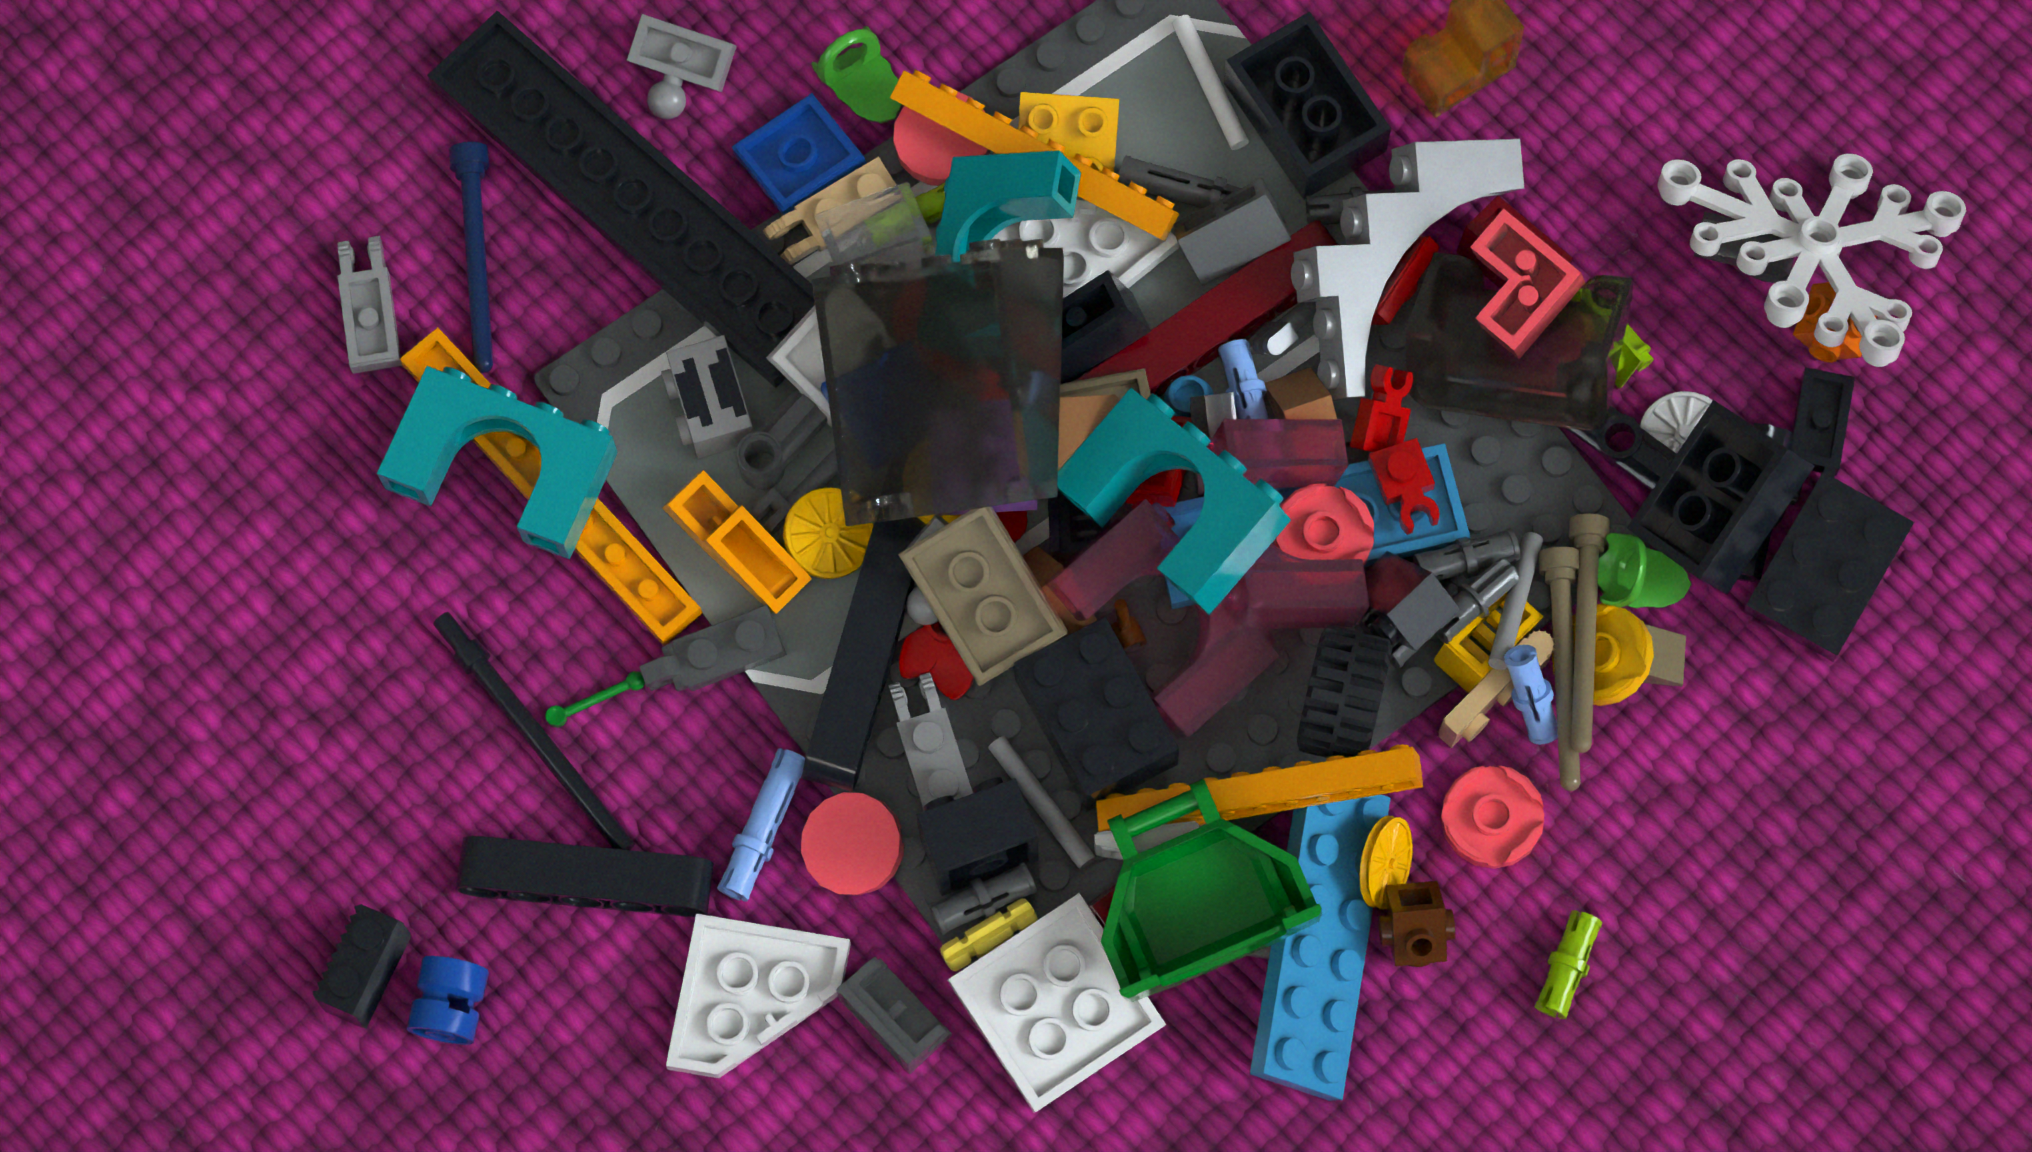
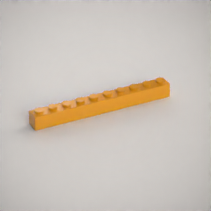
(1001, 138)
(1286, 788)

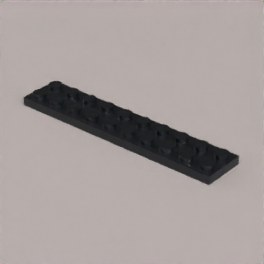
(626, 190)

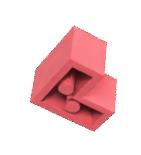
(1535, 286)

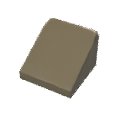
(1668, 658)

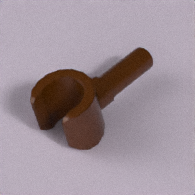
(1127, 627)

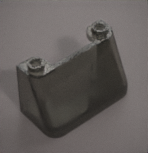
(1557, 382)

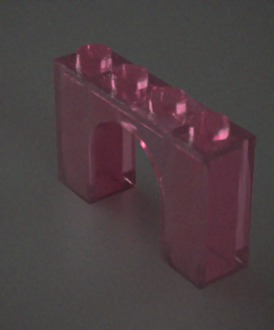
(1278, 586)
(1224, 656)

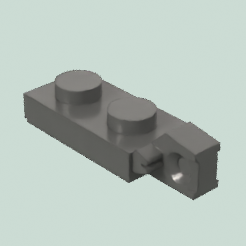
(717, 652)

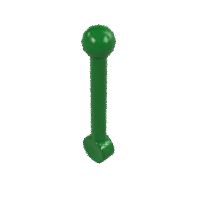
(557, 716)

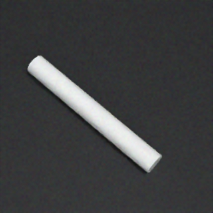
(1210, 82)

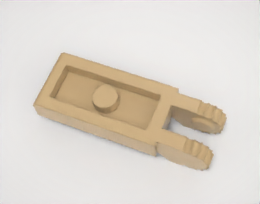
(858, 184)
(1469, 715)

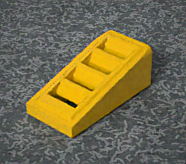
(1467, 661)

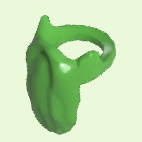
(860, 75)
(1639, 575)

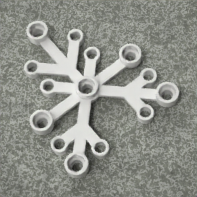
(1818, 242)

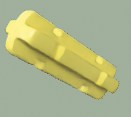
(988, 934)

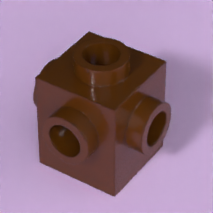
(1416, 924)

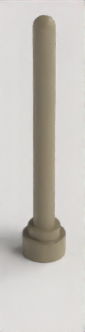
(1589, 537)
(1559, 568)

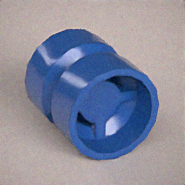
(447, 1000)

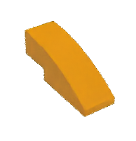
(736, 542)

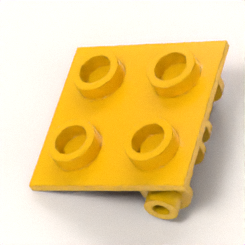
(1076, 122)

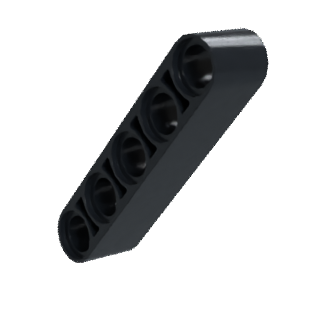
(584, 876)

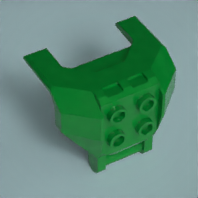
(1197, 897)

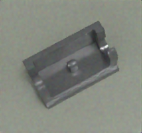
(1231, 231)
(892, 1014)

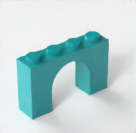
(1000, 190)
(453, 411)
(1236, 515)

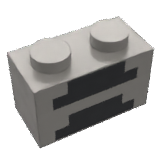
(709, 396)

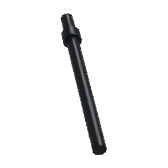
(474, 659)

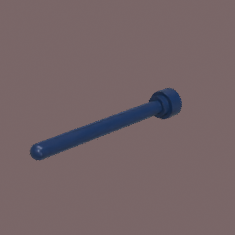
(469, 163)

